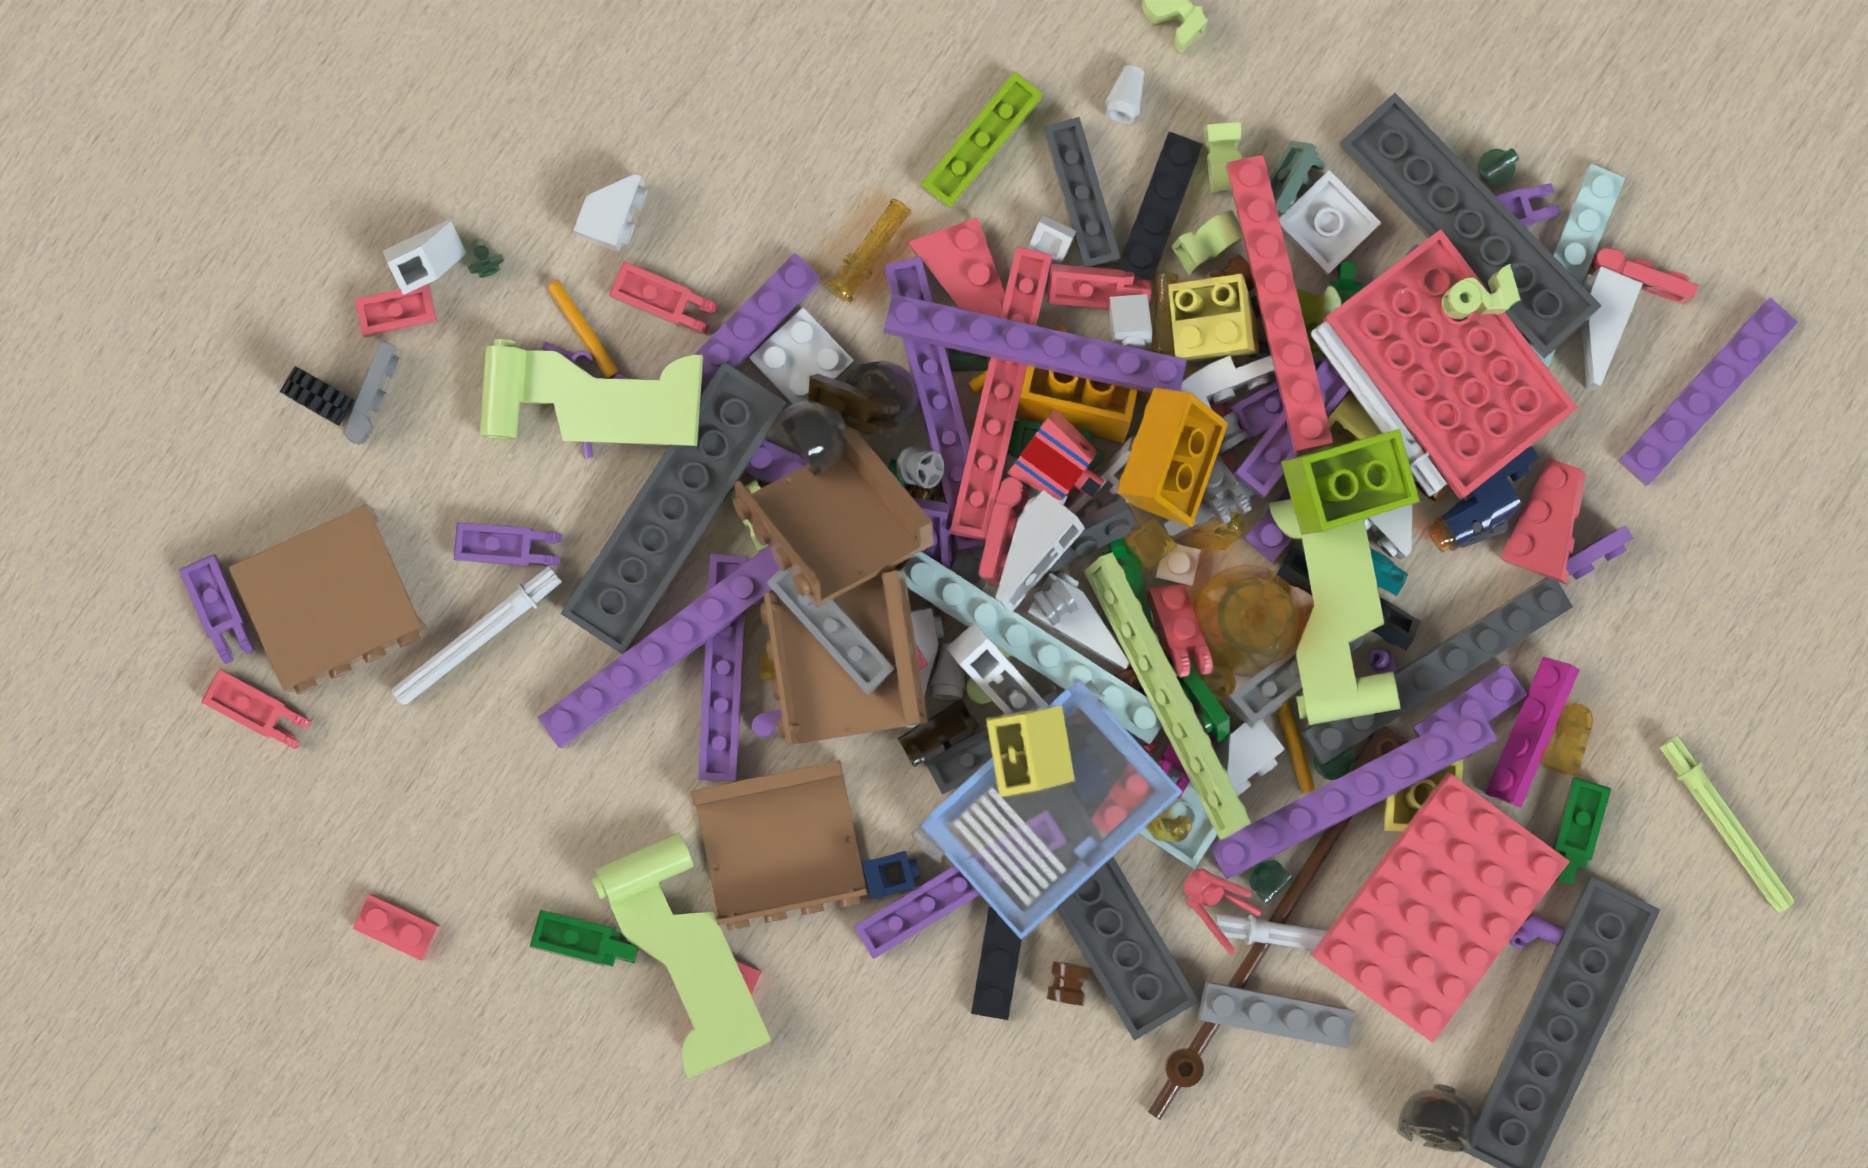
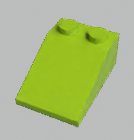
(1350, 482)

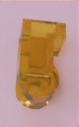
(1569, 740)

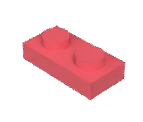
(395, 311)
(396, 927)

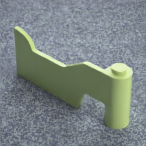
(590, 406)

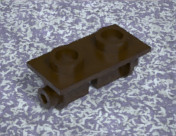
(941, 730)

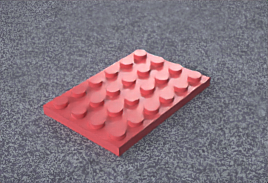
(1458, 385)
(1440, 907)

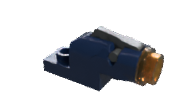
(1486, 509)

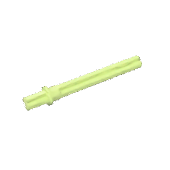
(1727, 824)

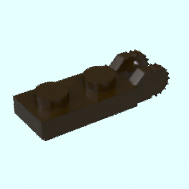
(854, 405)

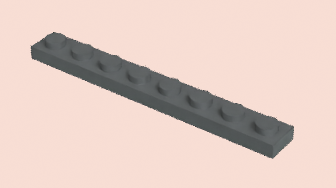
(1447, 664)

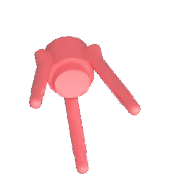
(1208, 889)

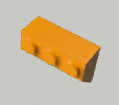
(1084, 402)
(1172, 456)

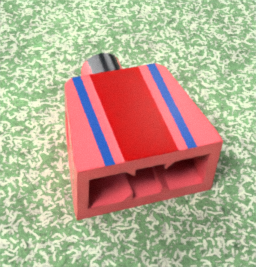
(1058, 460)

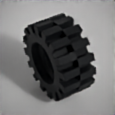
(316, 395)

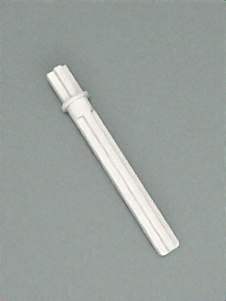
(1376, 406)
(477, 635)
(1268, 932)

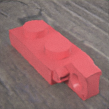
(1092, 286)

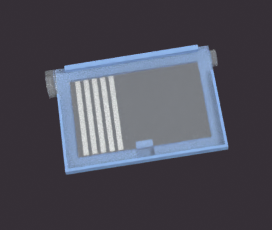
(1045, 843)

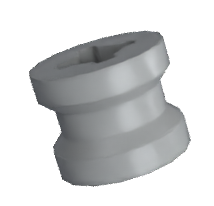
(1233, 436)
(920, 467)
(1055, 601)

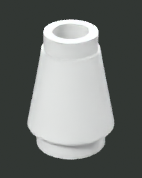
(1125, 97)
(948, 677)

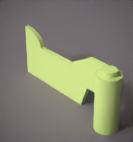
(1343, 610)
(690, 948)

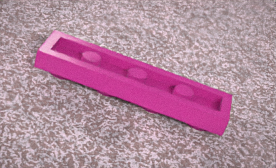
(1532, 731)

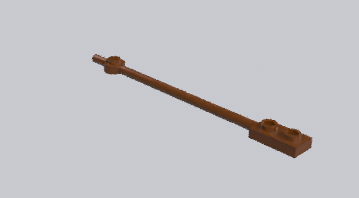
(1379, 744)

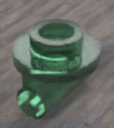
(1497, 166)
(486, 265)
(964, 361)
(1337, 766)
(1269, 880)

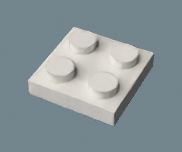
(1328, 223)
(798, 352)

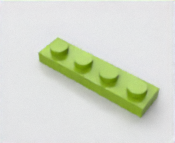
(982, 140)

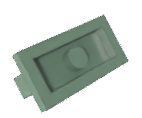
(1293, 173)

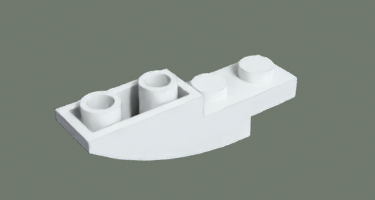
(1221, 379)

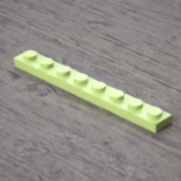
(1167, 696)

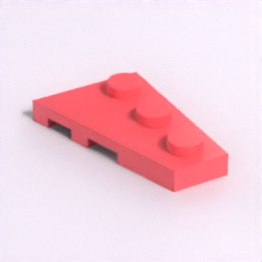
(963, 266)
(1546, 524)

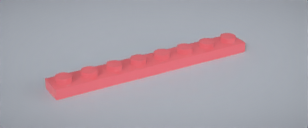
(1279, 304)
(999, 402)

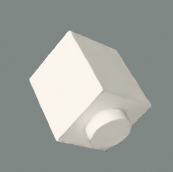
(1131, 321)

